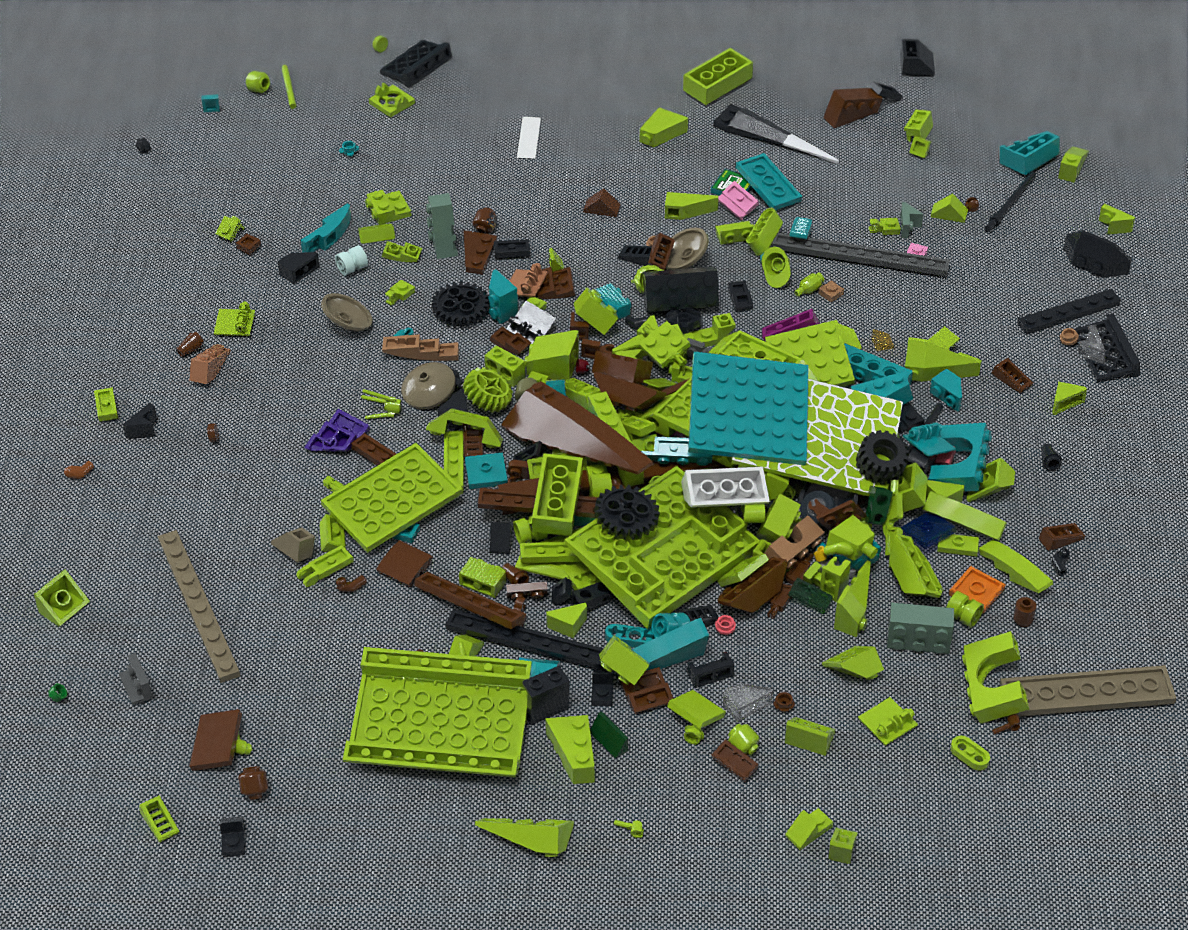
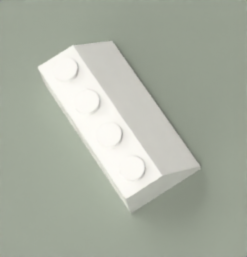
(725, 487)

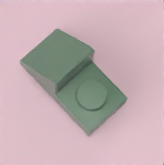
(909, 218)

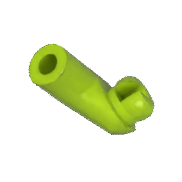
(242, 746)

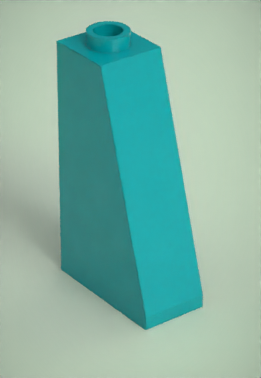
(675, 646)

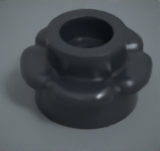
(143, 145)

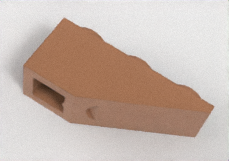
(207, 364)

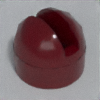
(581, 366)

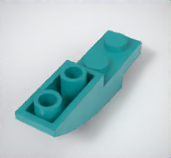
(331, 231)

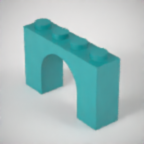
(968, 438)

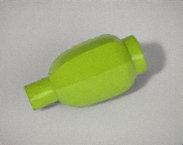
(810, 284)

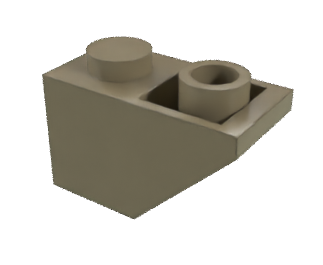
(295, 544)

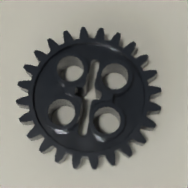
(460, 304)
(626, 512)

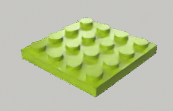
(821, 349)

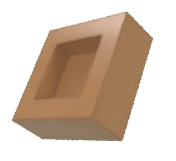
(831, 291)

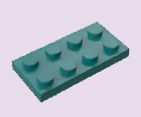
(768, 181)

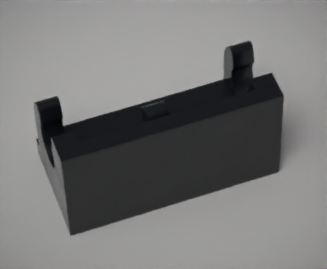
(711, 671)

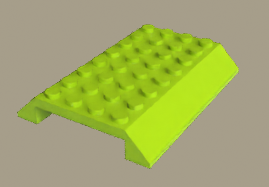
(439, 712)

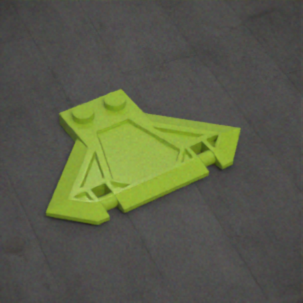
(575, 571)

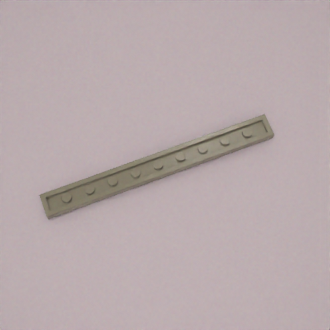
(199, 607)

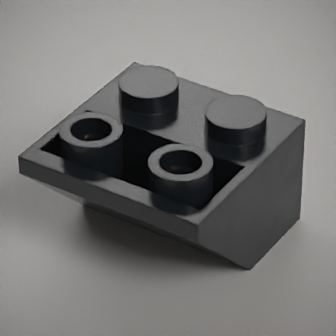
(916, 58)

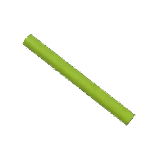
(288, 85)

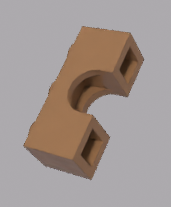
(805, 535)

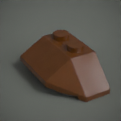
(627, 392)
(756, 588)

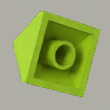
(60, 598)
(809, 735)

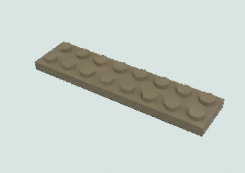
(1096, 690)

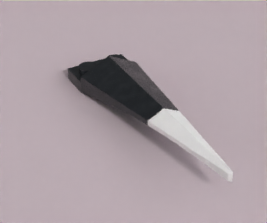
(747, 123)

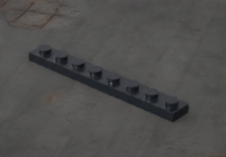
(525, 639)

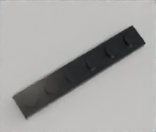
(1068, 311)

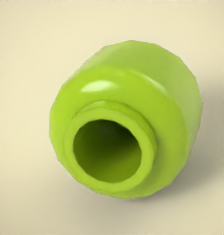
(257, 81)
(744, 738)

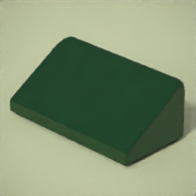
(609, 735)

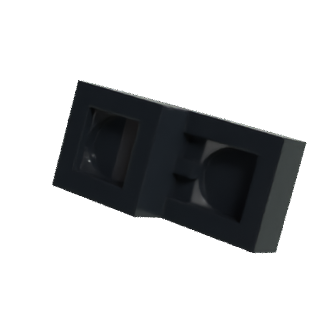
(740, 295)

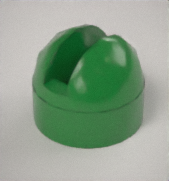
(62, 692)

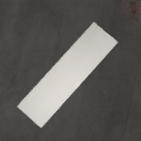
(528, 137)

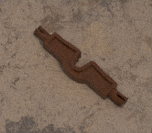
(781, 599)

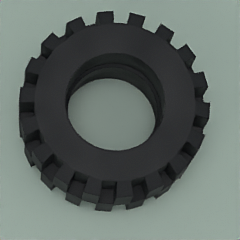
(887, 445)

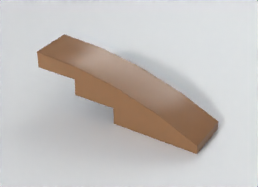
(413, 347)

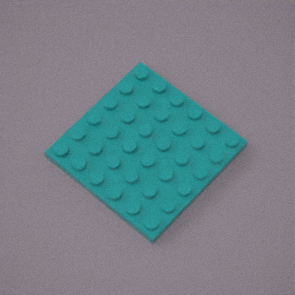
(748, 408)

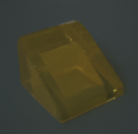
(881, 340)

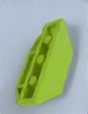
(913, 569)

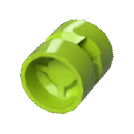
(524, 533)
(967, 610)

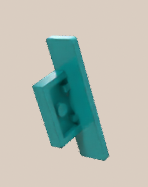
(676, 450)

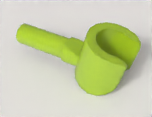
(635, 827)

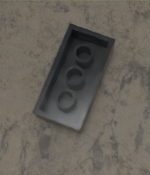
(680, 289)

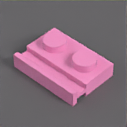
(738, 200)

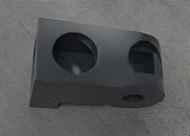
(592, 595)

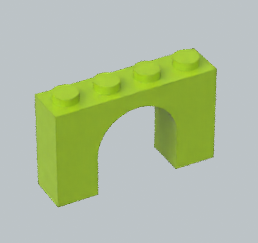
(980, 660)

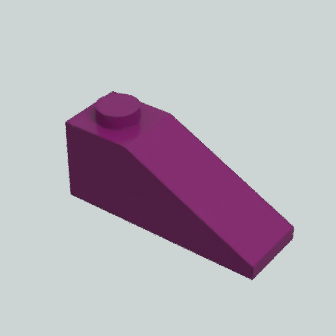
(798, 321)

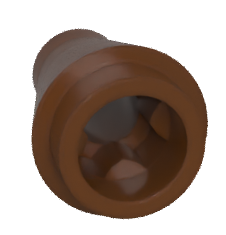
(190, 344)
(515, 575)

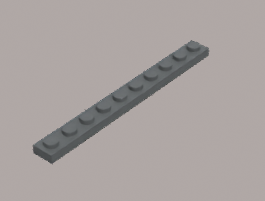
(862, 254)

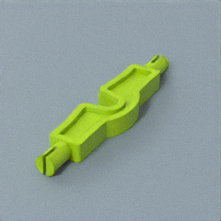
(894, 514)

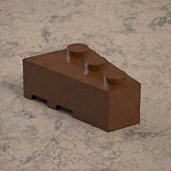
(851, 105)
(622, 367)

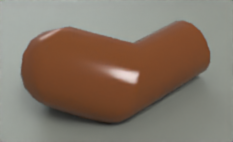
(78, 472)

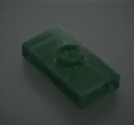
(810, 595)

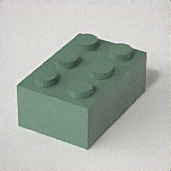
(920, 628)

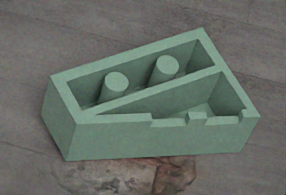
(441, 225)

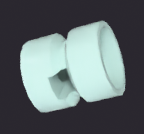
(351, 260)

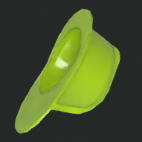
(776, 267)

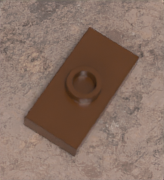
(735, 760)

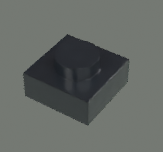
(561, 591)

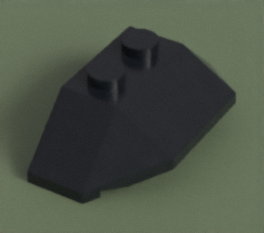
(1096, 254)

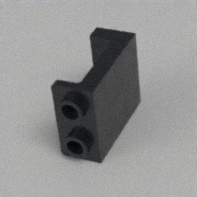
(546, 694)

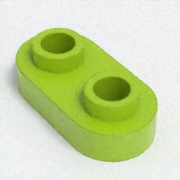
(971, 752)

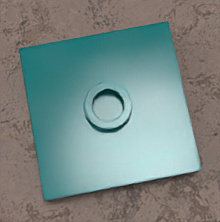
(485, 470)

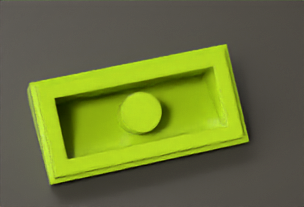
(376, 233)
(331, 534)

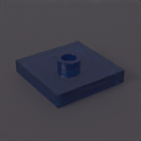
(928, 530)

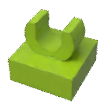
(920, 147)
(813, 574)

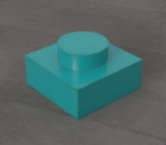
(210, 103)
(558, 385)

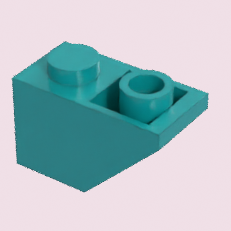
(947, 388)

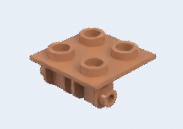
(528, 281)

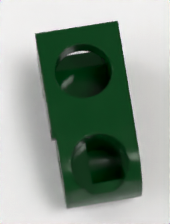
(878, 505)

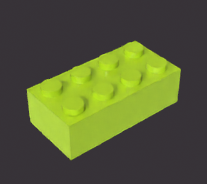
(717, 76)
(557, 494)

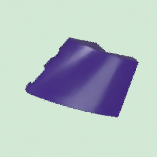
(337, 433)

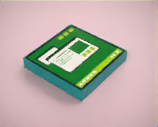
(726, 179)

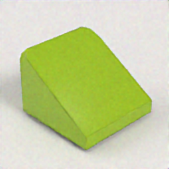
(555, 261)

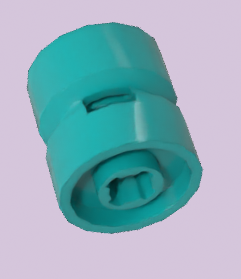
(666, 622)

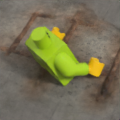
(850, 540)

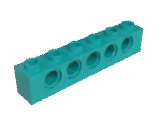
(871, 367)

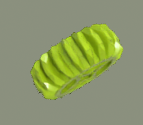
(487, 389)

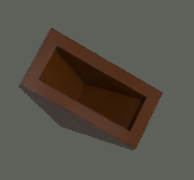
(602, 204)

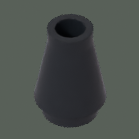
(1050, 457)

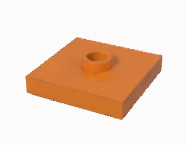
(978, 587)

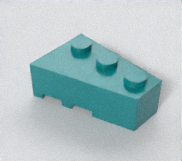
(1031, 153)
(892, 386)

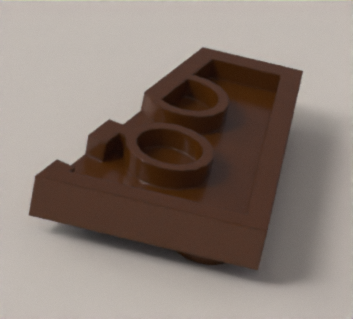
(477, 251)

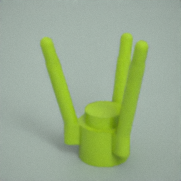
(392, 404)

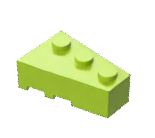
(573, 745)

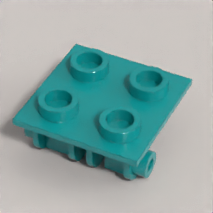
(928, 440)

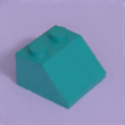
(502, 298)

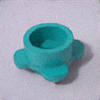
(348, 148)

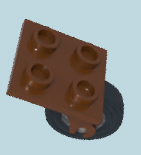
(823, 510)

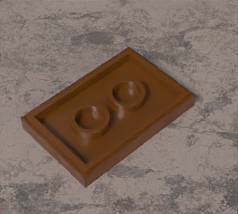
(215, 740)

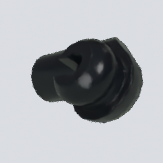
(635, 323)
(1059, 559)

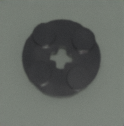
(686, 320)

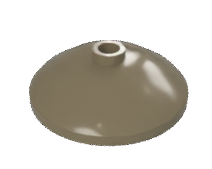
(688, 248)
(346, 312)
(428, 385)

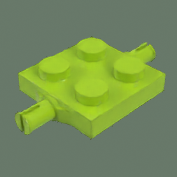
(664, 344)

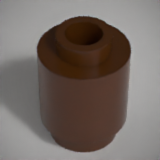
(1024, 611)

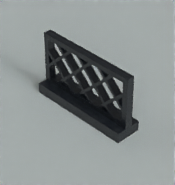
(426, 63)
(1121, 347)

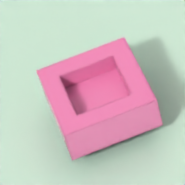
(917, 249)

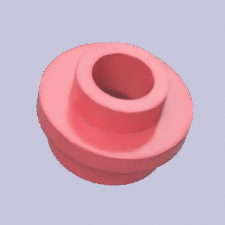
(725, 625)

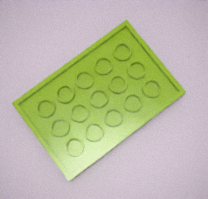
(391, 497)

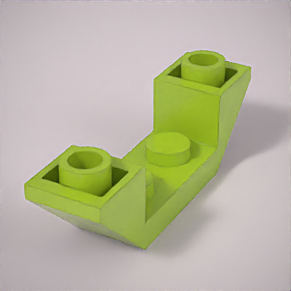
(721, 327)
(490, 437)

